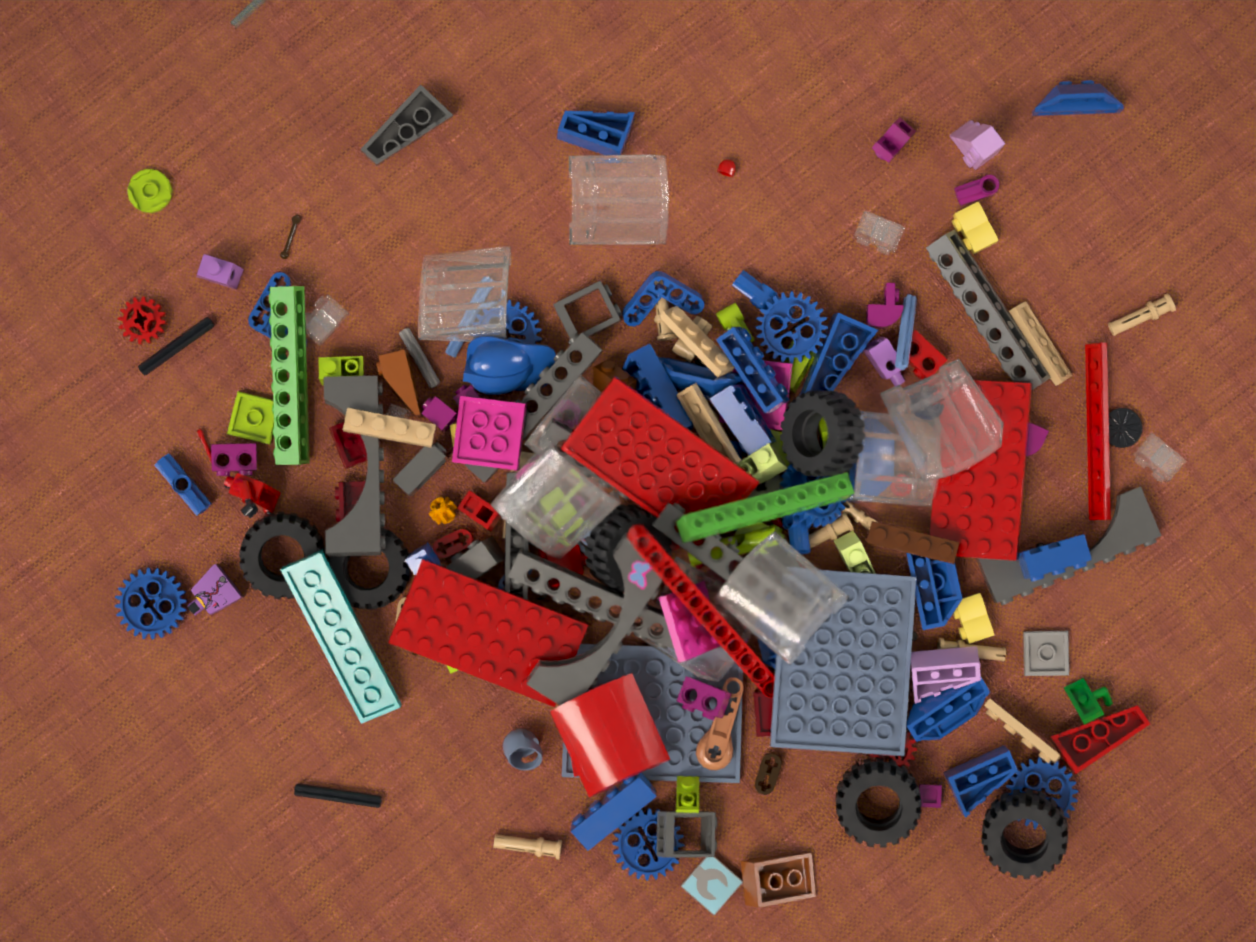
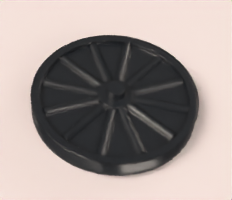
(1124, 428)

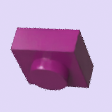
(930, 795)

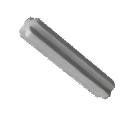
(419, 357)

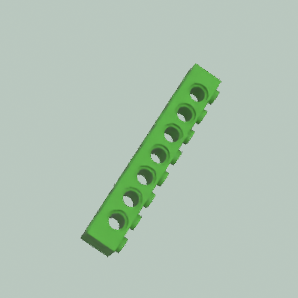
(297, 367)
(764, 507)

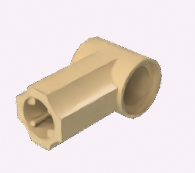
(682, 349)

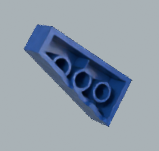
(841, 348)
(655, 383)

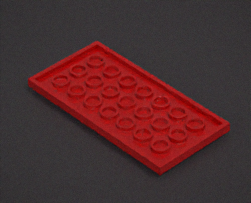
(654, 456)
(985, 501)
(482, 629)

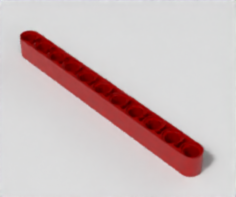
(699, 606)

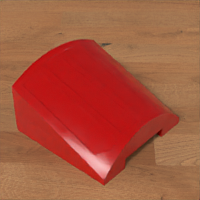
(609, 734)

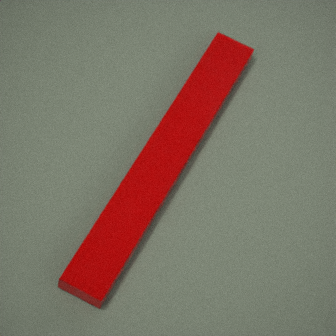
(1097, 431)

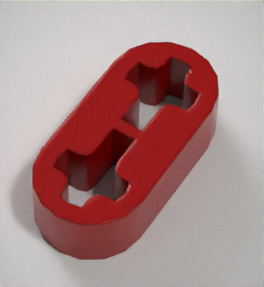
(449, 539)

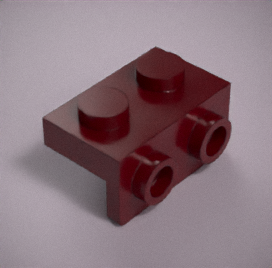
(349, 446)
(348, 495)

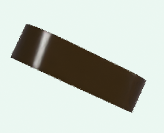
(773, 775)

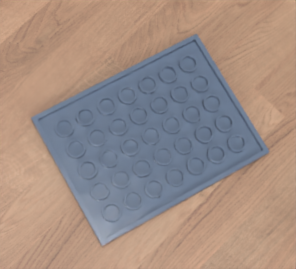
(853, 673)
(680, 730)

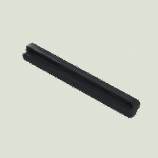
(176, 346)
(338, 795)

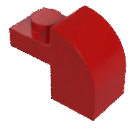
(479, 511)

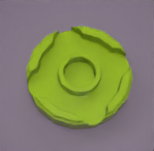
(149, 191)

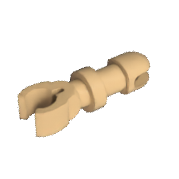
(858, 515)

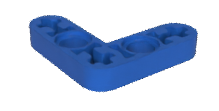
(658, 291)
(265, 329)

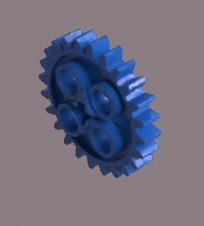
(781, 309)
(514, 314)
(818, 516)
(167, 591)
(1046, 773)
(630, 853)

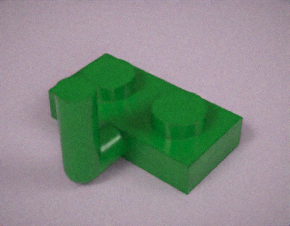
(1086, 701)

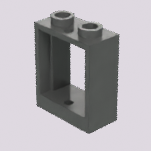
(605, 293)
(421, 468)
(665, 834)

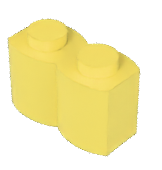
(975, 228)
(973, 619)

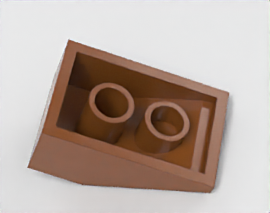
(398, 373)
(778, 879)

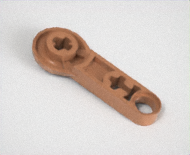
(719, 735)

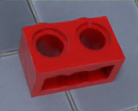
(924, 351)

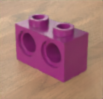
(439, 413)
(233, 451)
(705, 693)

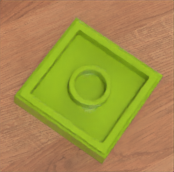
(252, 418)

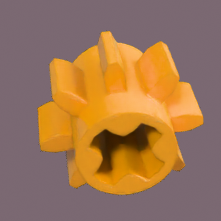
(442, 510)

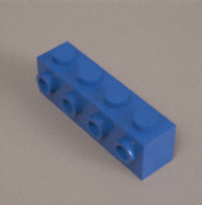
(753, 370)
(612, 810)

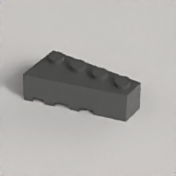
(409, 123)
(478, 559)

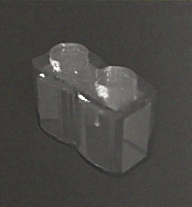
(878, 232)
(324, 319)
(1159, 458)

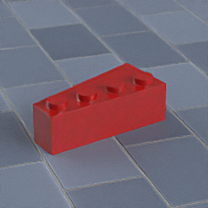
(1095, 739)

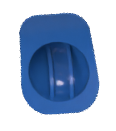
(505, 366)

